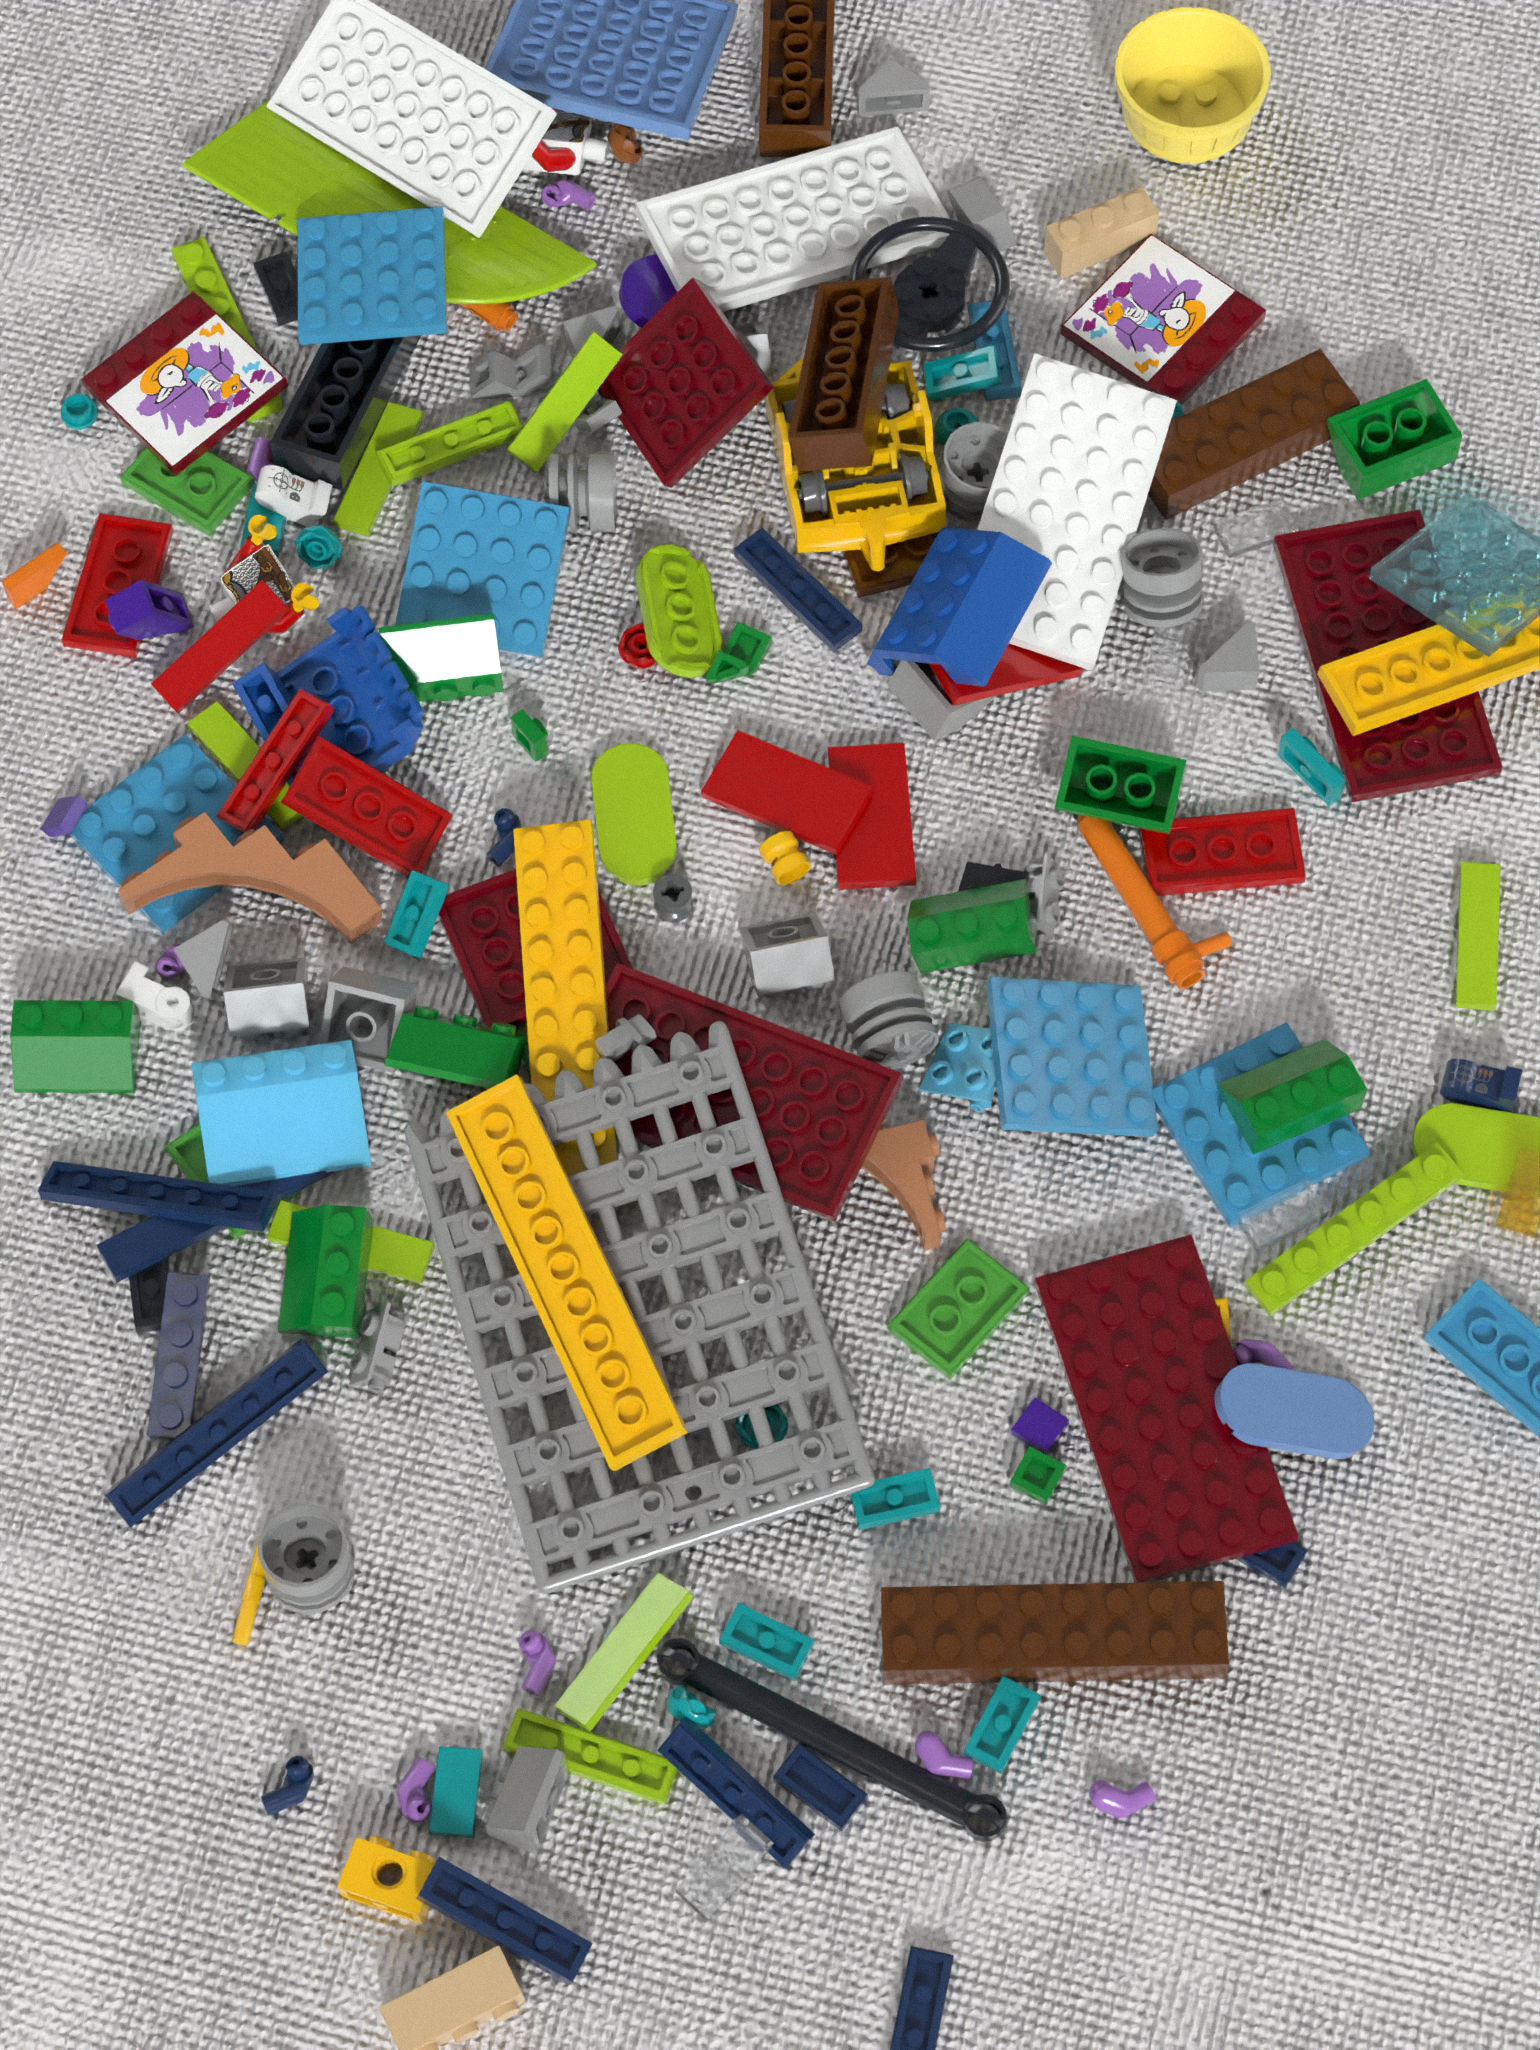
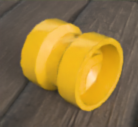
(783, 855)

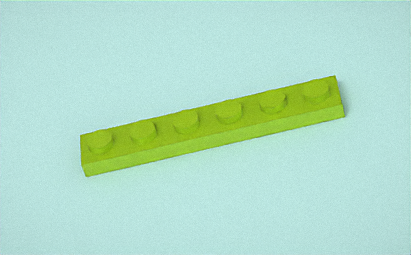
(205, 278)
(1353, 1229)

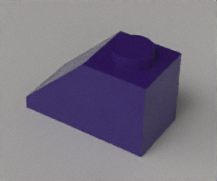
(148, 611)

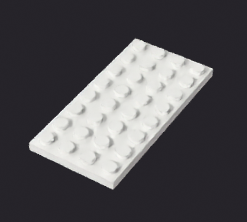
(412, 111)
(792, 219)
(1075, 493)

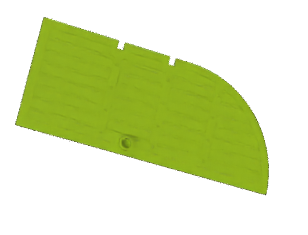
(297, 176)

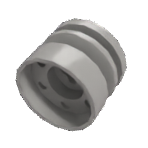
(970, 467)
(585, 491)
(1162, 577)
(889, 1019)
(303, 1537)

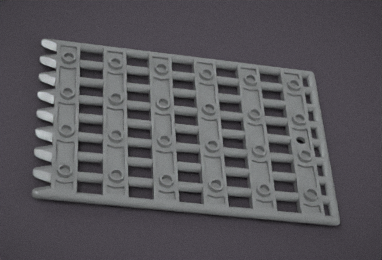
(683, 1326)

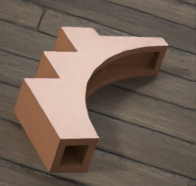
(257, 861)
(902, 1164)

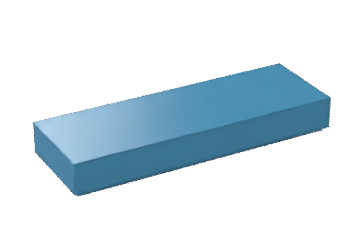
(1001, 338)

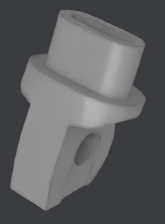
(625, 1037)

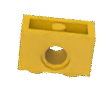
(364, 1869)

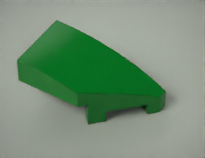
(741, 654)

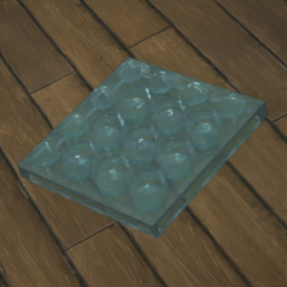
(1468, 574)

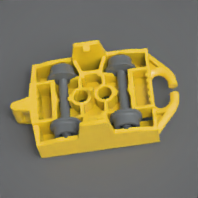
(868, 504)

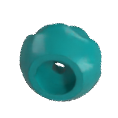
(949, 420)
(309, 550)
(777, 1421)
(686, 1704)

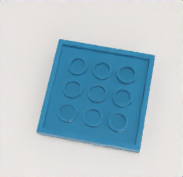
(371, 276)
(485, 557)
(140, 814)
(1071, 1057)
(1217, 1148)

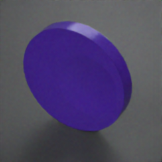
(645, 289)

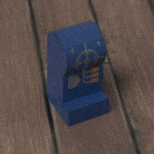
(1480, 1085)

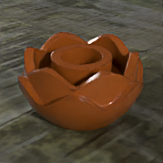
(624, 144)

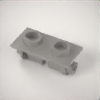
(1044, 883)
(379, 1330)

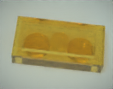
(1522, 1197)

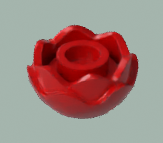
(629, 648)

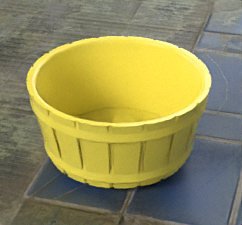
(1191, 83)

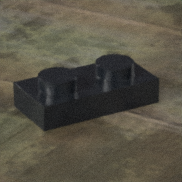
(280, 286)
(148, 1295)

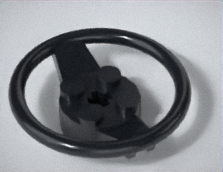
(939, 280)

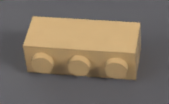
(1100, 232)
(454, 2003)

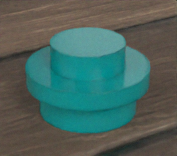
(79, 412)

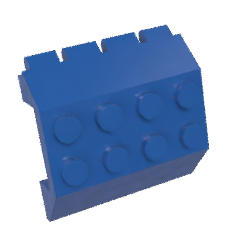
(963, 605)
(353, 674)

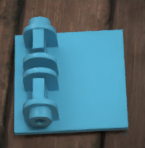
(963, 1066)

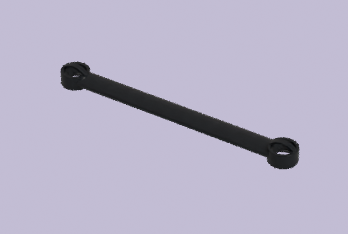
(832, 1739)

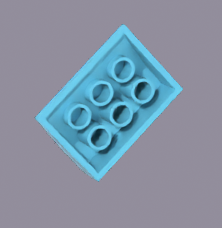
(281, 1114)

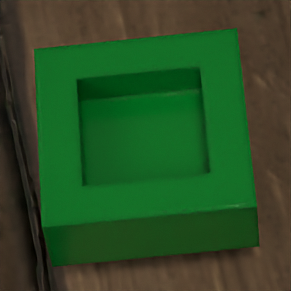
(530, 735)
(1037, 1475)

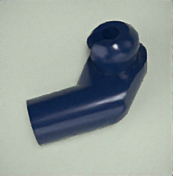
(504, 848)
(294, 1789)

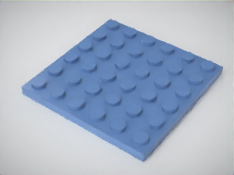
(616, 58)

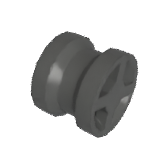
(672, 907)

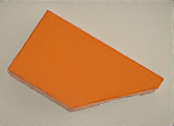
(33, 576)

